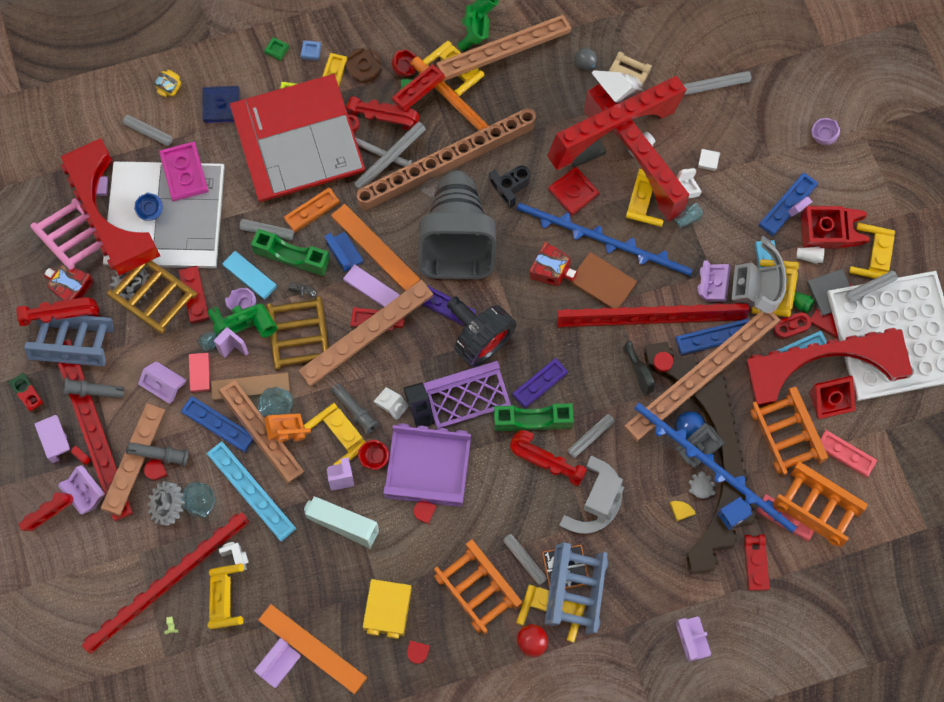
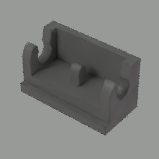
(705, 440)

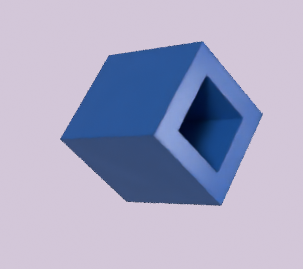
(735, 513)

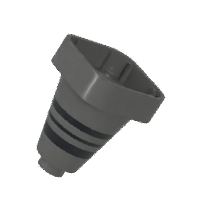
(456, 233)

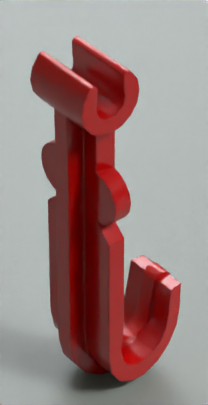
(383, 112)
(58, 310)
(522, 447)

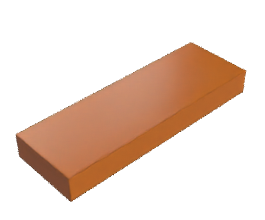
(311, 210)

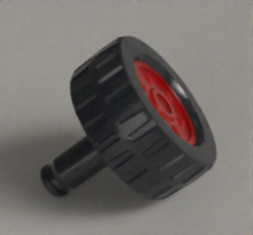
(483, 333)

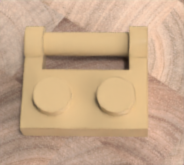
(616, 67)

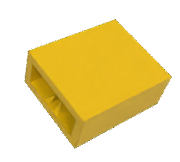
(387, 608)

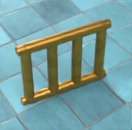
(145, 316)
(319, 320)

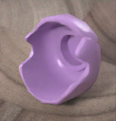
(825, 131)
(240, 297)

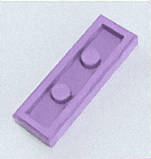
(370, 286)

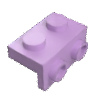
(714, 282)
(83, 489)

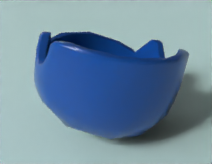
(148, 207)
(690, 422)

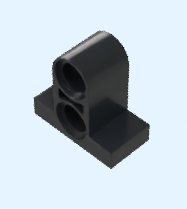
(512, 179)
(419, 404)

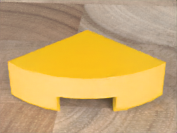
(681, 510)

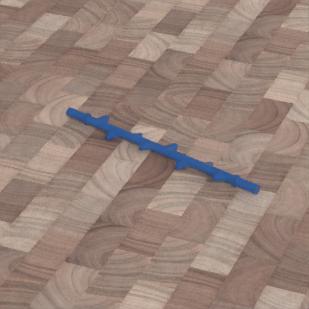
(611, 244)
(720, 474)

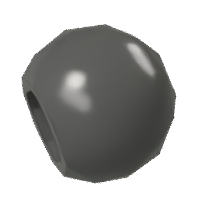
(585, 59)

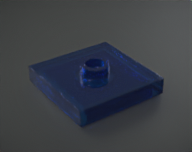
(216, 103)

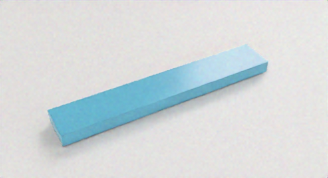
(251, 491)

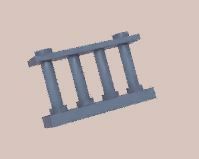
(71, 354)
(558, 594)

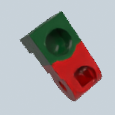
(26, 391)

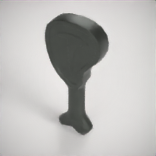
(643, 375)

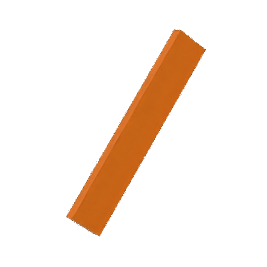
(375, 247)
(312, 649)

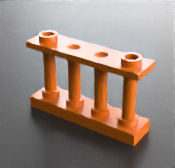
(801, 417)
(828, 489)
(485, 568)

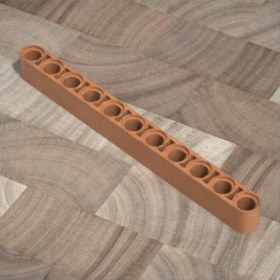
(442, 166)

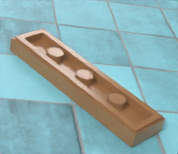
(254, 385)

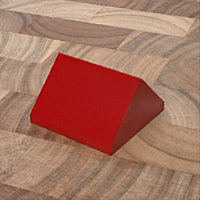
(833, 397)

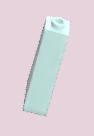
(342, 521)

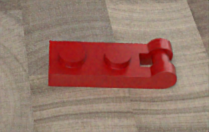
(46, 511)
(756, 563)

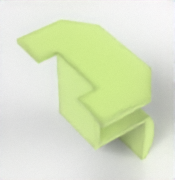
(170, 626)

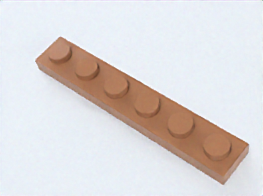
(255, 426)
(131, 464)

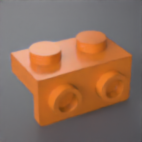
(285, 427)

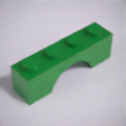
(307, 259)
(551, 417)

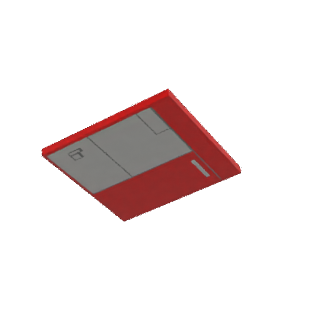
(297, 137)

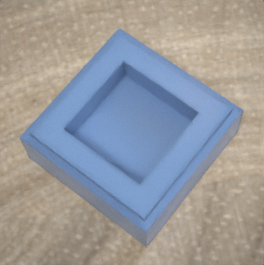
(311, 50)

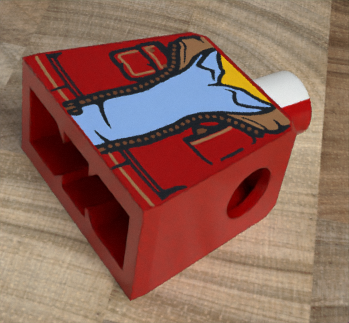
(552, 266)
(68, 283)

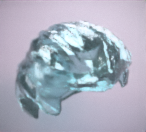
(275, 402)
(198, 499)

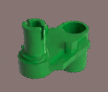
(476, 22)
(244, 319)

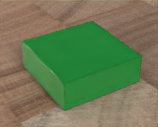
(276, 49)

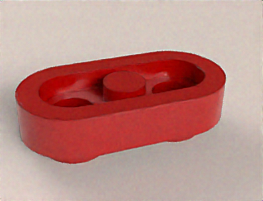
(791, 326)

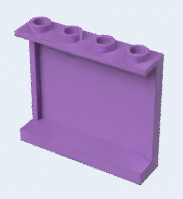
(427, 465)

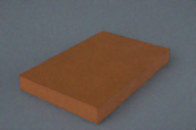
(603, 281)

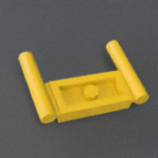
(447, 51)
(640, 201)
(880, 253)
(791, 275)
(340, 428)
(220, 597)
(538, 599)

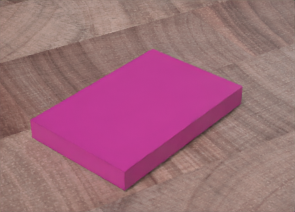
(183, 171)

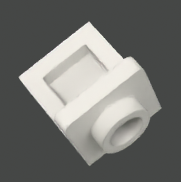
(686, 178)
(391, 402)
(235, 549)

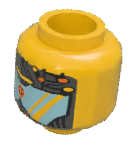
(167, 83)

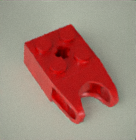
(831, 227)

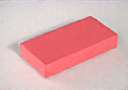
(199, 372)

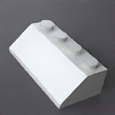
(619, 85)

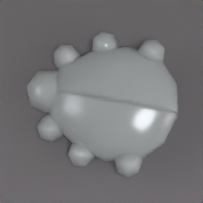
(701, 485)

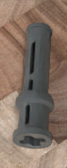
(83, 388)
(360, 415)
(166, 454)

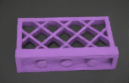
(461, 378)

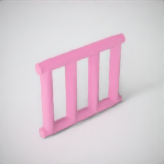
(59, 251)

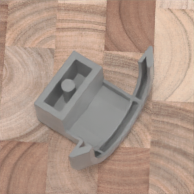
(761, 286)
(603, 500)

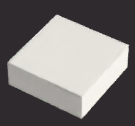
(708, 160)

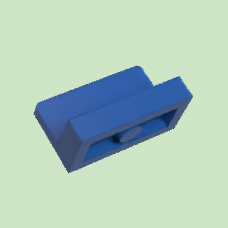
(343, 250)

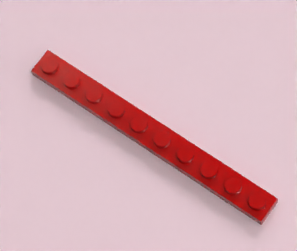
(652, 315)
(93, 432)
(159, 587)

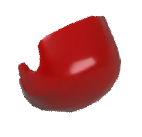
(402, 63)
(373, 454)
(532, 640)

